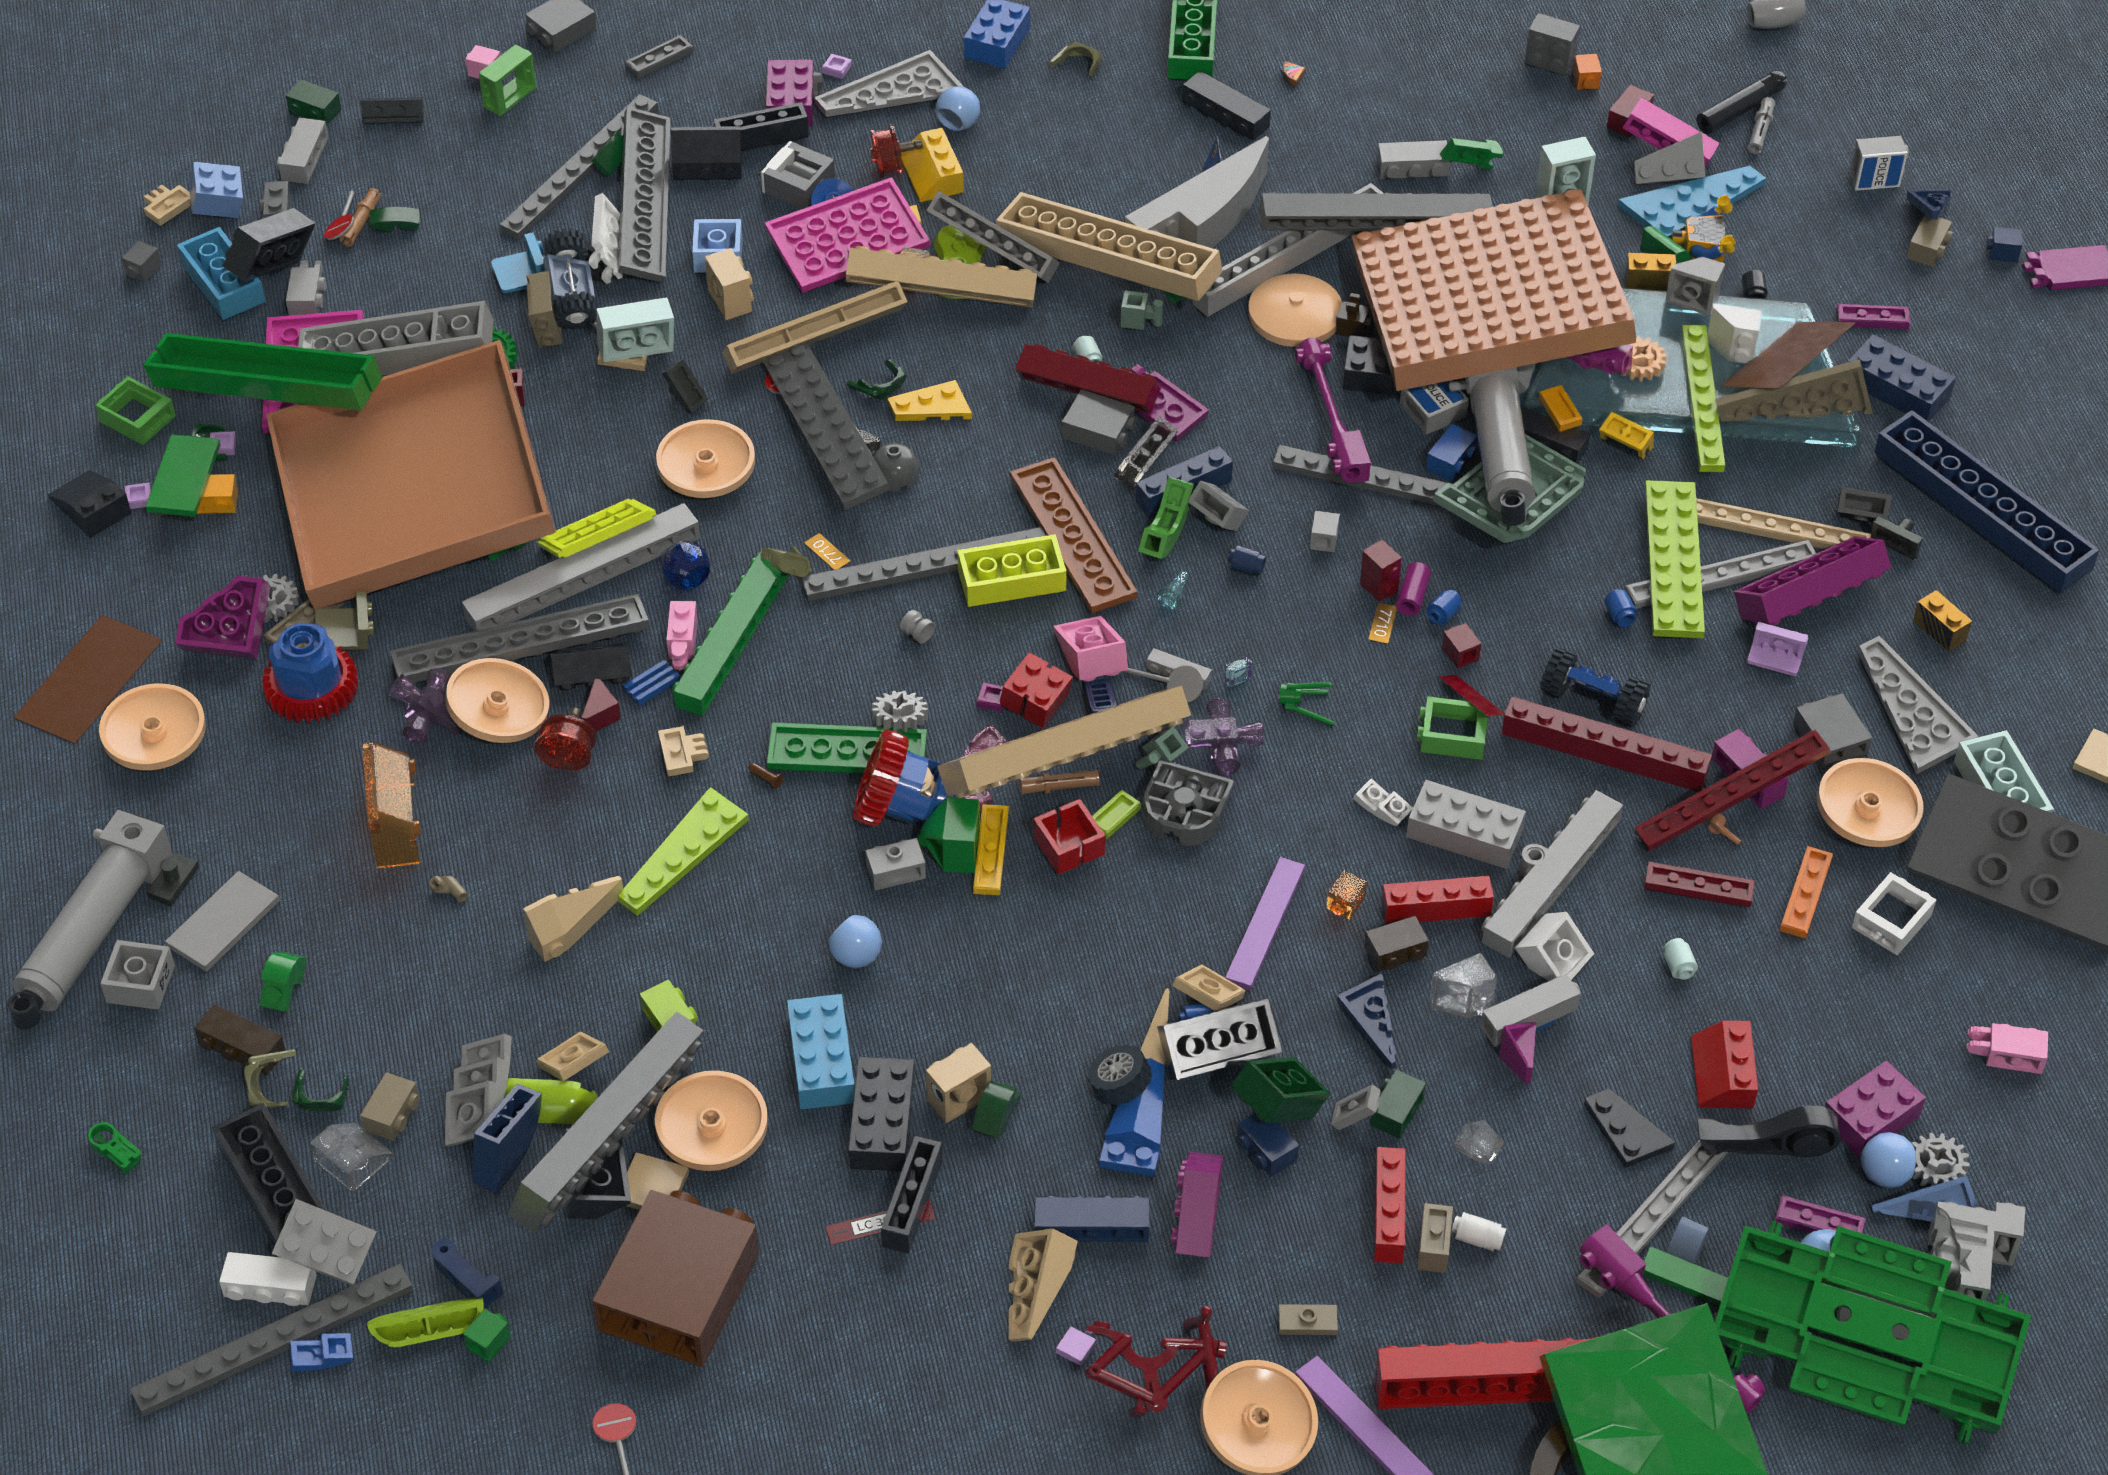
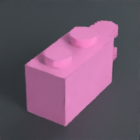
(682, 632)
(2010, 1047)

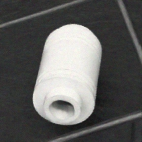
(1478, 1231)

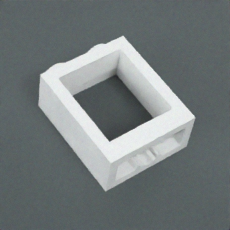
(1891, 936)

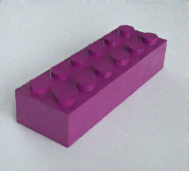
(1812, 580)

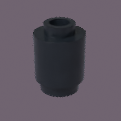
(1754, 285)

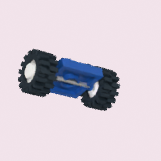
(1563, 669)

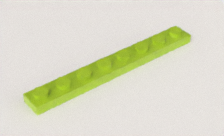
(1702, 398)

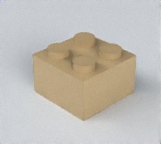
(729, 283)

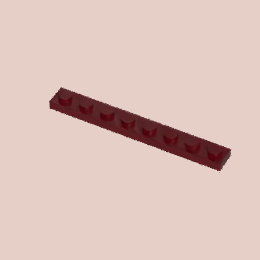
(1732, 790)

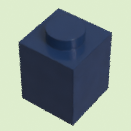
(2005, 244)

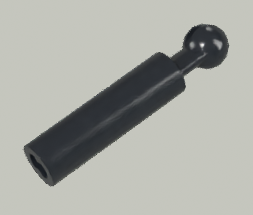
(1740, 102)

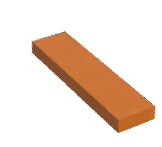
(1806, 892)

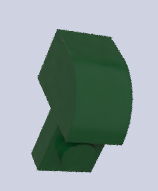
(995, 1108)

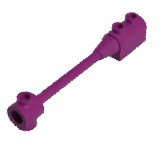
(1609, 360)
(1346, 446)
(1624, 1271)

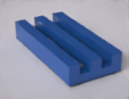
(648, 680)

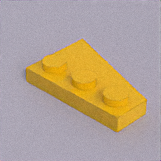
(934, 401)

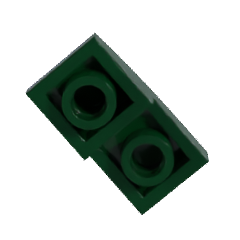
(610, 155)
(387, 217)

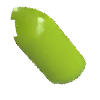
(561, 1100)
(426, 1322)

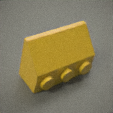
(933, 166)

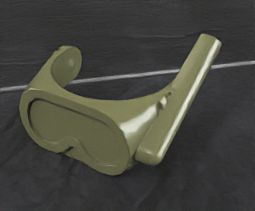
(1078, 49)
(788, 562)
(252, 1073)

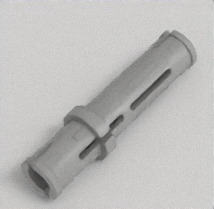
(1763, 119)

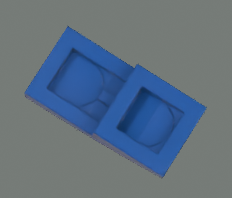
(322, 1353)

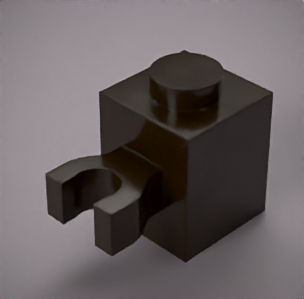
(1353, 318)

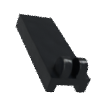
(392, 110)

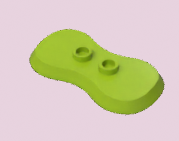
(953, 244)

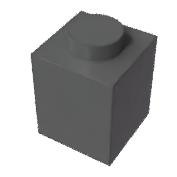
(141, 261)

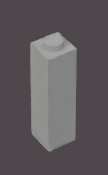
(1535, 1005)

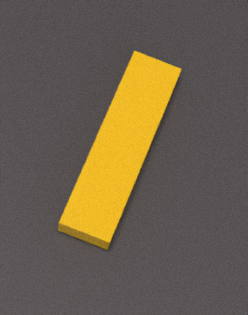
(991, 850)

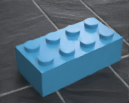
(204, 262)
(821, 1051)

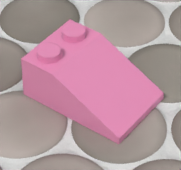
(1092, 648)

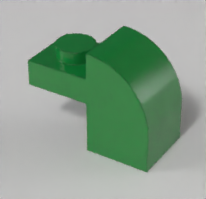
(279, 977)

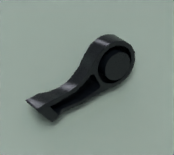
(1798, 1132)

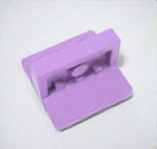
(1777, 649)

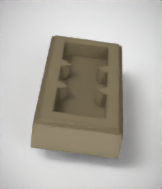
(1307, 1319)

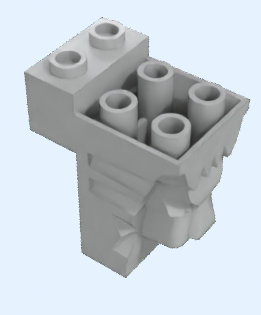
(1974, 1241)

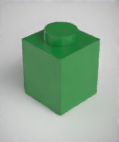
(487, 1335)

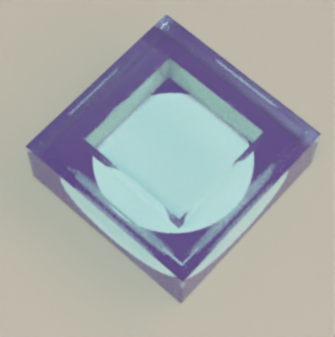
(1238, 671)

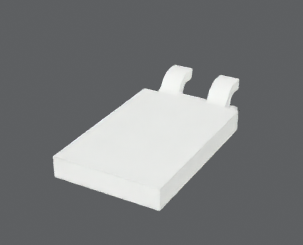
(605, 237)

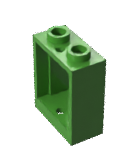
(500, 98)
(149, 424)
(1447, 743)

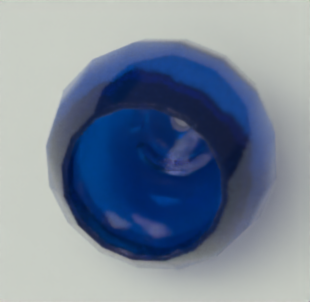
(686, 565)

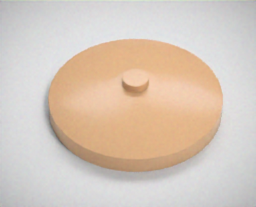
(1294, 309)
(705, 458)
(496, 700)
(152, 726)
(1870, 802)
(711, 1120)
(1259, 1418)

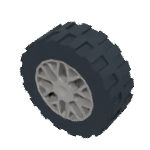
(1119, 1074)

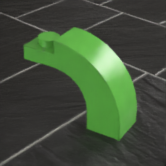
(1166, 528)

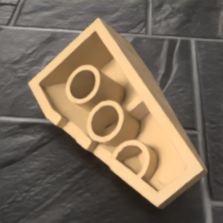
(561, 921)
(1039, 1268)

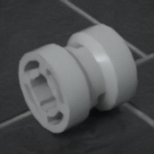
(915, 625)

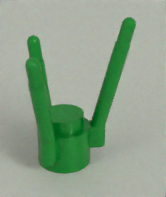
(1292, 694)

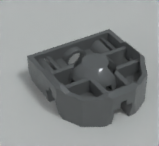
(1174, 792)

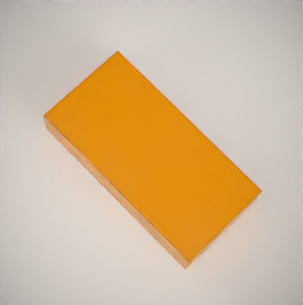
(1560, 408)

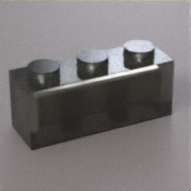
(1146, 452)

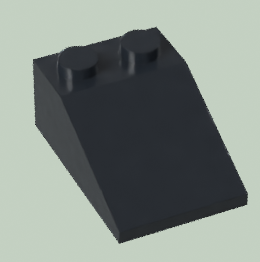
(92, 502)

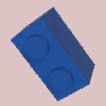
(1452, 453)

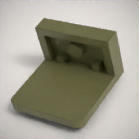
(348, 625)

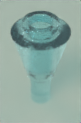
(1171, 594)

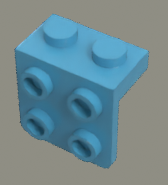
(512, 269)

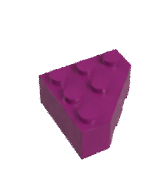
(227, 621)
(1197, 1203)

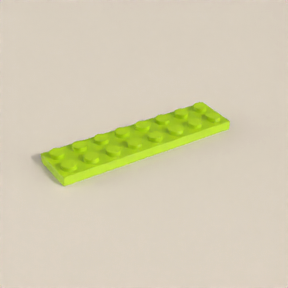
(1674, 559)

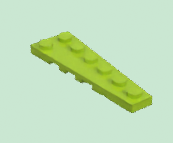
(694, 838)

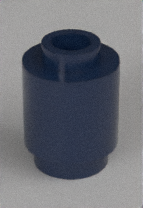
(1247, 560)

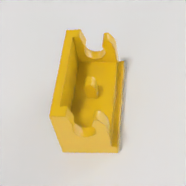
(1627, 433)

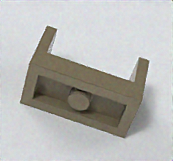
(1435, 1238)

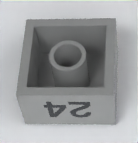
(137, 974)

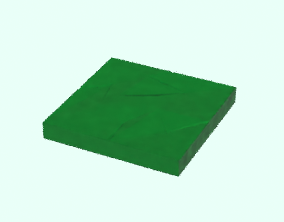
(1653, 1401)

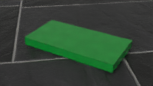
(183, 475)

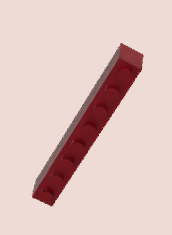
(1606, 744)

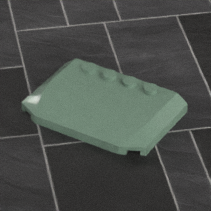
(1555, 486)

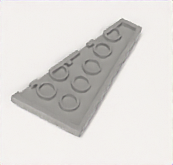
(903, 83)
(1919, 716)

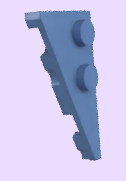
(1923, 1202)

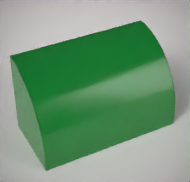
(1658, 243)

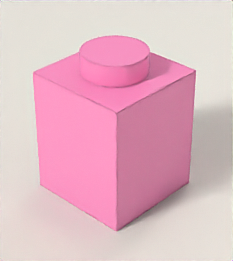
(479, 59)

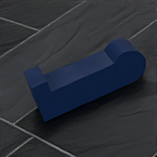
(464, 1275)

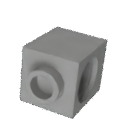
(1324, 531)

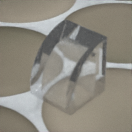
(1479, 1142)

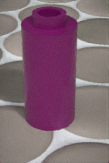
(1413, 589)

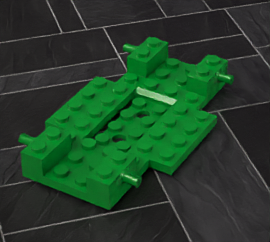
(1964, 1352)

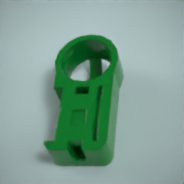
(118, 1150)

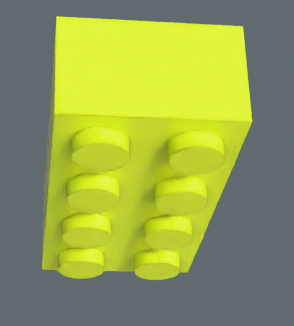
(1011, 570)

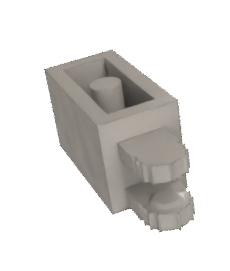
(305, 289)

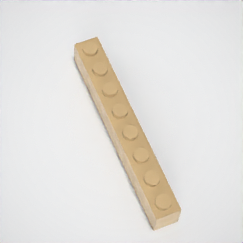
(941, 277)
(815, 326)

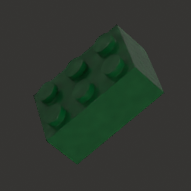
(1280, 1090)

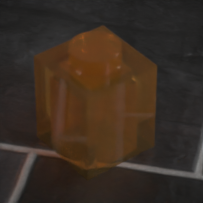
(1346, 894)

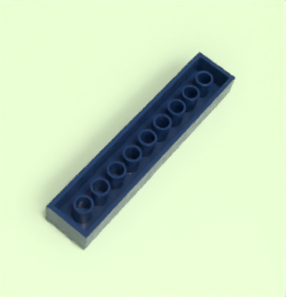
(1986, 501)

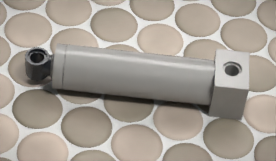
(1501, 441)
(129, 857)

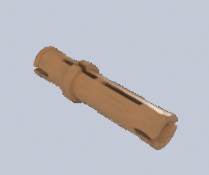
(361, 216)
(1059, 781)

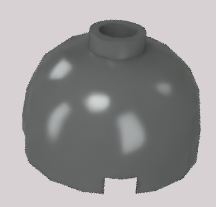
(897, 465)

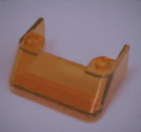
(390, 806)

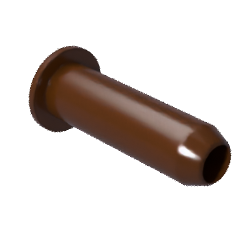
(766, 775)

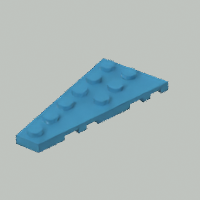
(1672, 205)

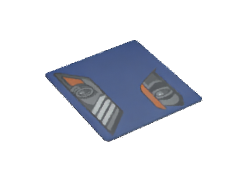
(1214, 156)

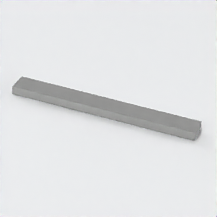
(1734, 570)
(1659, 1208)

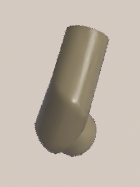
(448, 885)

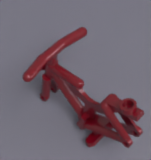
(1153, 1395)

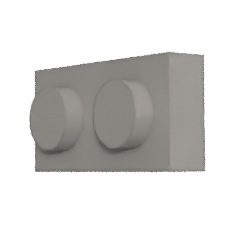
(1356, 1107)

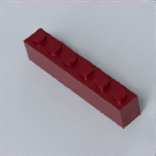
(1079, 373)

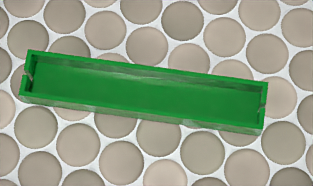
(263, 371)

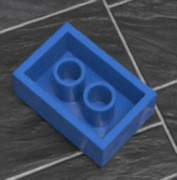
(997, 32)

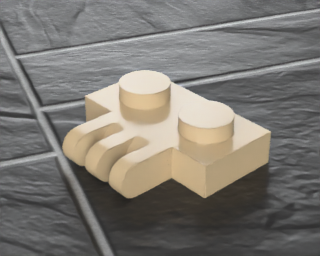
(166, 203)
(681, 750)

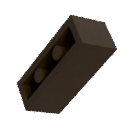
(236, 1037)

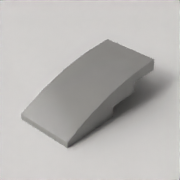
(477, 1087)

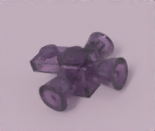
(424, 704)
(1222, 735)

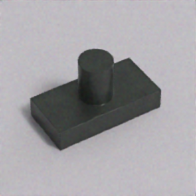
(684, 386)
(1897, 536)
(172, 879)

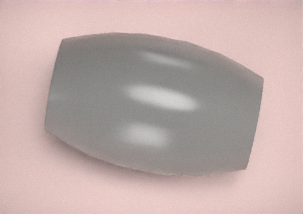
(1775, 13)

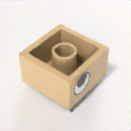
(957, 1082)

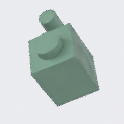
(1136, 310)
(1164, 746)

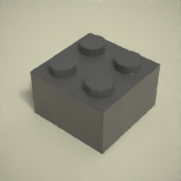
(1552, 44)

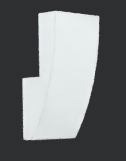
(1385, 806)

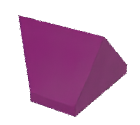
(1518, 1049)

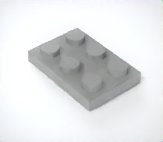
(324, 1242)

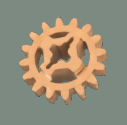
(1646, 360)

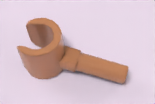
(1717, 826)

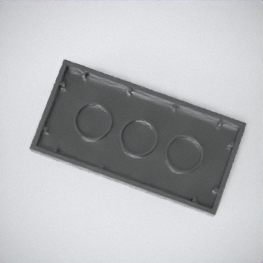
(2017, 860)

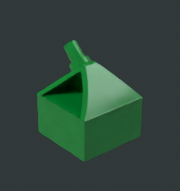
(953, 834)

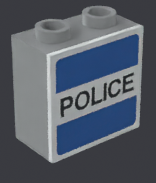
(1878, 162)
(1434, 405)

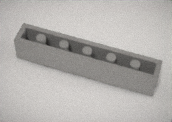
(992, 236)

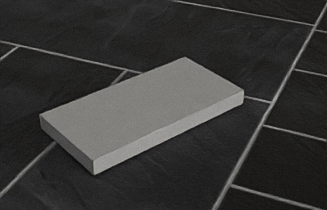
(222, 921)

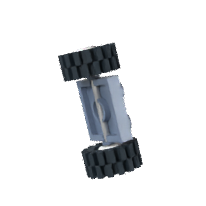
(570, 279)

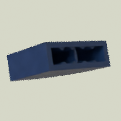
(505, 1137)

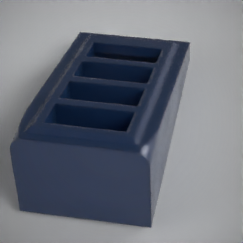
(1089, 685)

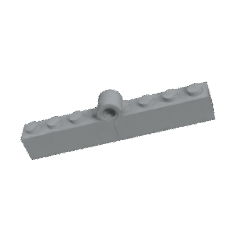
(1550, 872)

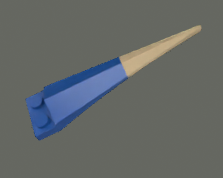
(1135, 1129)

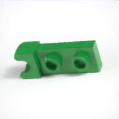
(1472, 152)

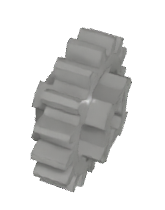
(283, 596)
(899, 711)
(1939, 1160)

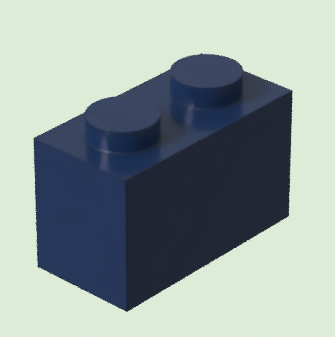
(1267, 1143)

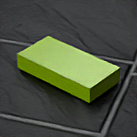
(1116, 813)

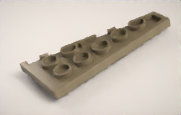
(1807, 395)

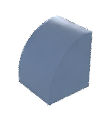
(1688, 1240)

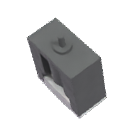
(795, 174)

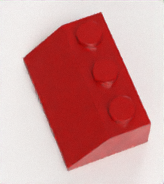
(1725, 1066)

